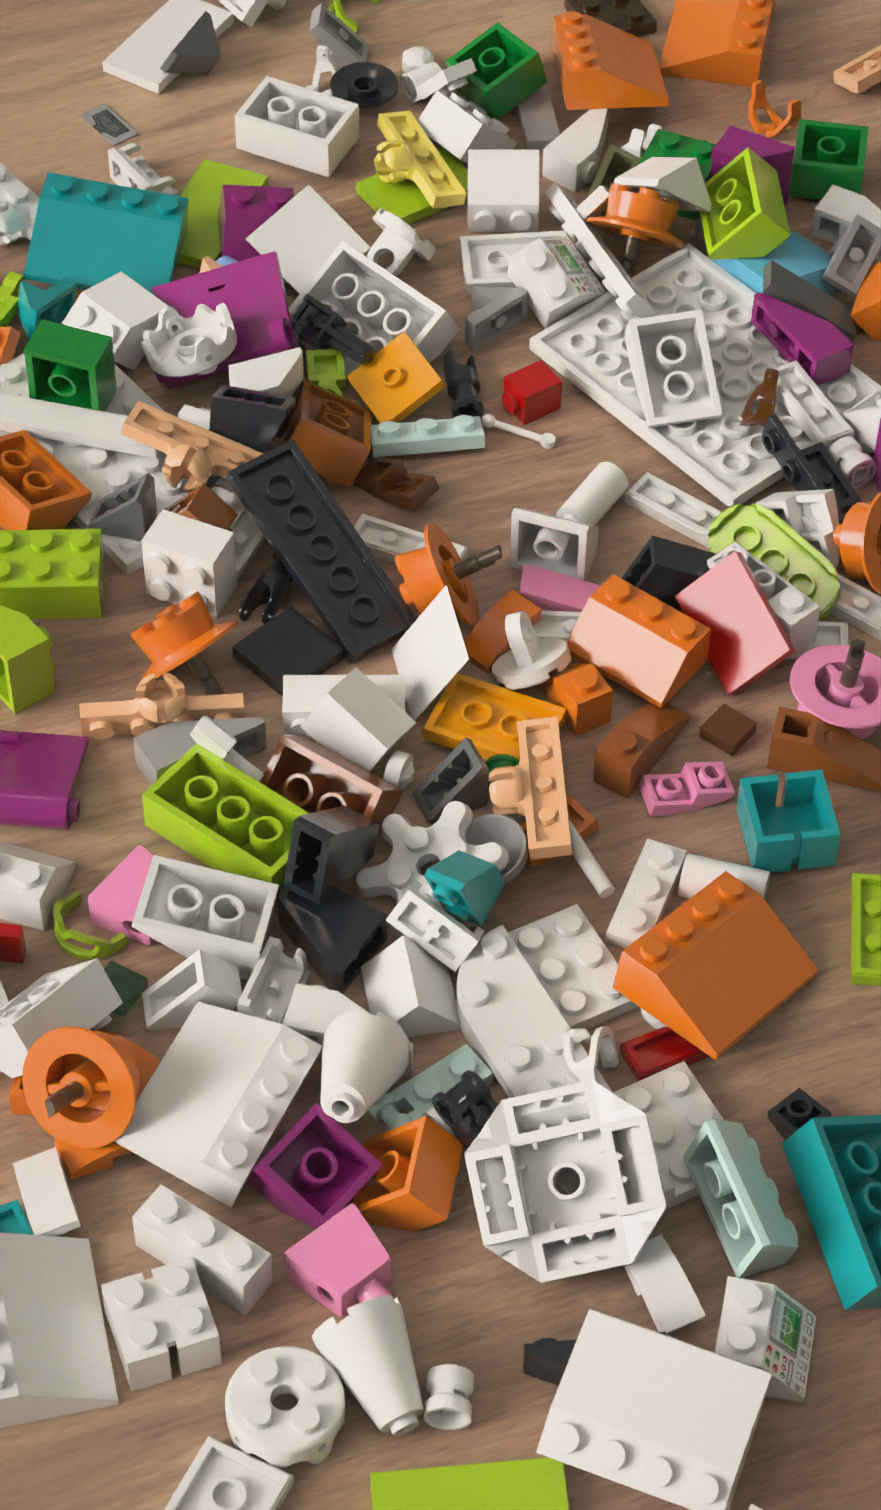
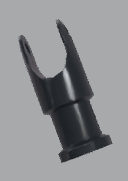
(463, 386)
(270, 589)

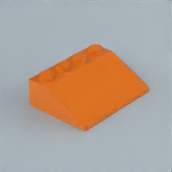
(718, 40)
(605, 65)
(715, 966)

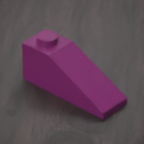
(804, 338)

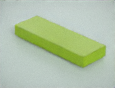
(866, 929)

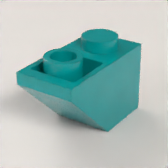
(465, 886)

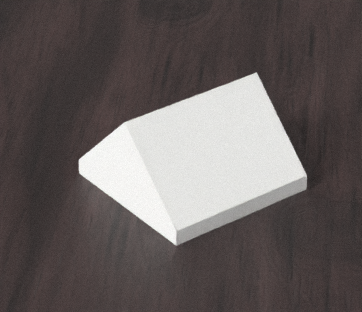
(673, 178)
(358, 721)
(411, 989)

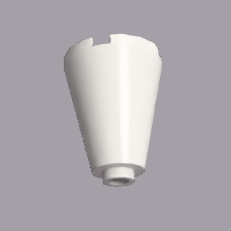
(360, 1062)
(375, 1362)

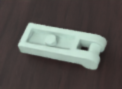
(418, 1091)

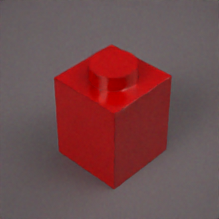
(532, 392)

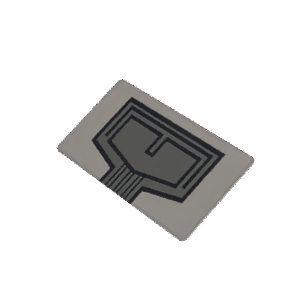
(108, 124)

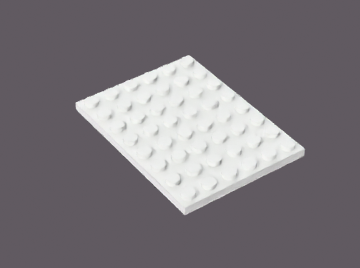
(715, 451)

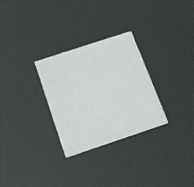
(304, 237)
(430, 653)

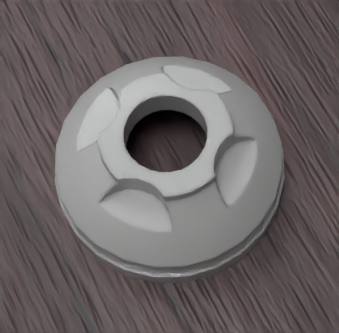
(504, 832)

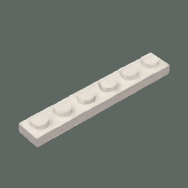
(603, 260)

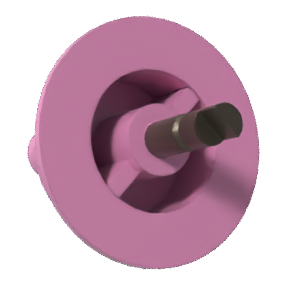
(840, 686)

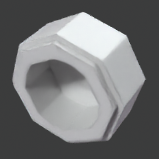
(416, 57)

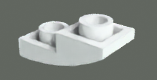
(46, 1194)
(664, 1287)

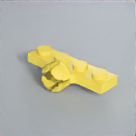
(414, 157)

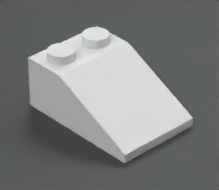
(673, 368)
(206, 911)

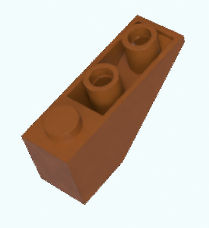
(809, 744)

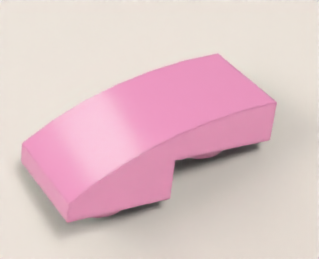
(692, 789)

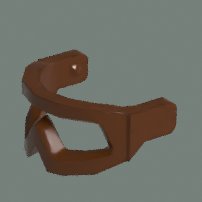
(766, 406)

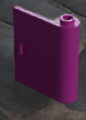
(255, 302)
(39, 779)

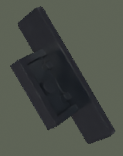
(808, 468)

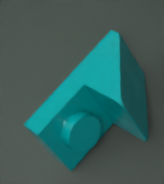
(46, 305)

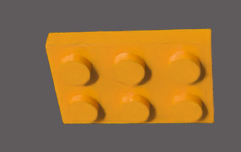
(485, 716)

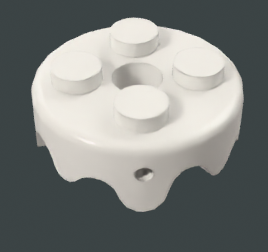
(193, 343)
(291, 1434)

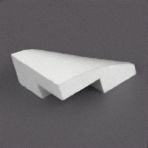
(811, 515)

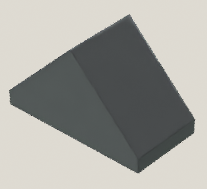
(196, 51)
(127, 511)
(457, 778)

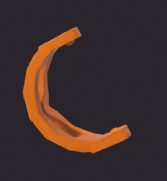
(759, 101)

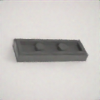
(795, 291)

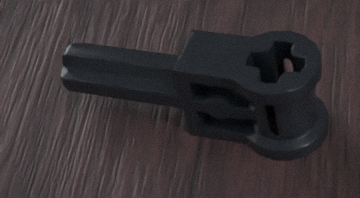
(327, 328)
(472, 1113)

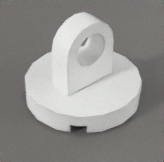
(400, 240)
(529, 657)

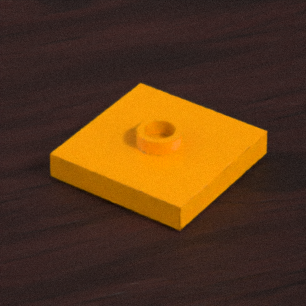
(396, 380)

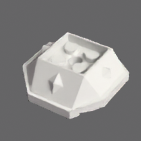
(516, 1172)

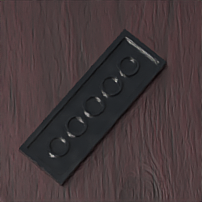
(321, 550)

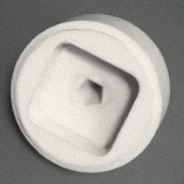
(400, 769)

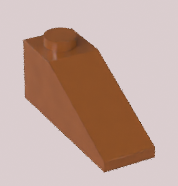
(636, 746)

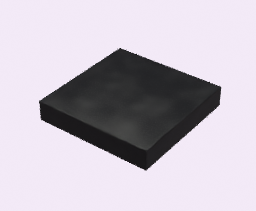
(288, 647)

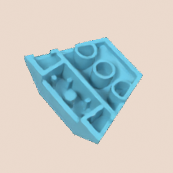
(795, 255)

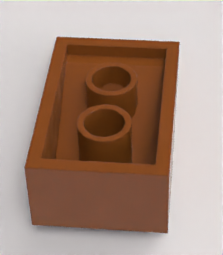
(330, 433)

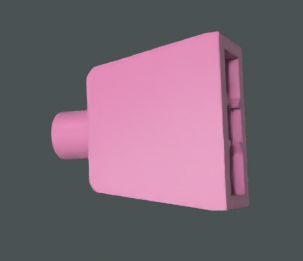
(118, 895)
(340, 1262)

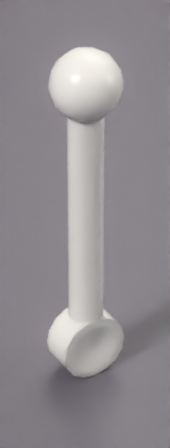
(546, 440)

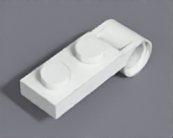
(429, 78)

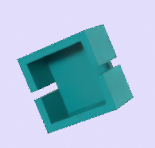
(795, 832)

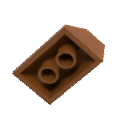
(325, 780)

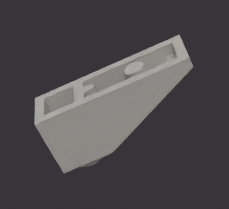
(163, 746)

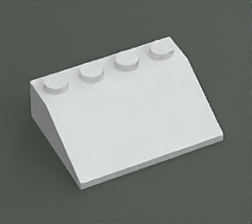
(376, 305)
(219, 1098)
(51, 1330)
(655, 1413)

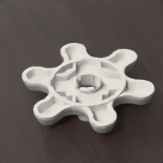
(418, 846)

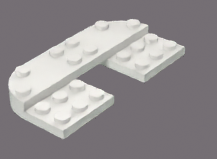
(553, 976)

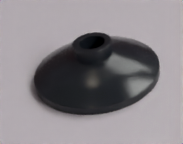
(364, 84)

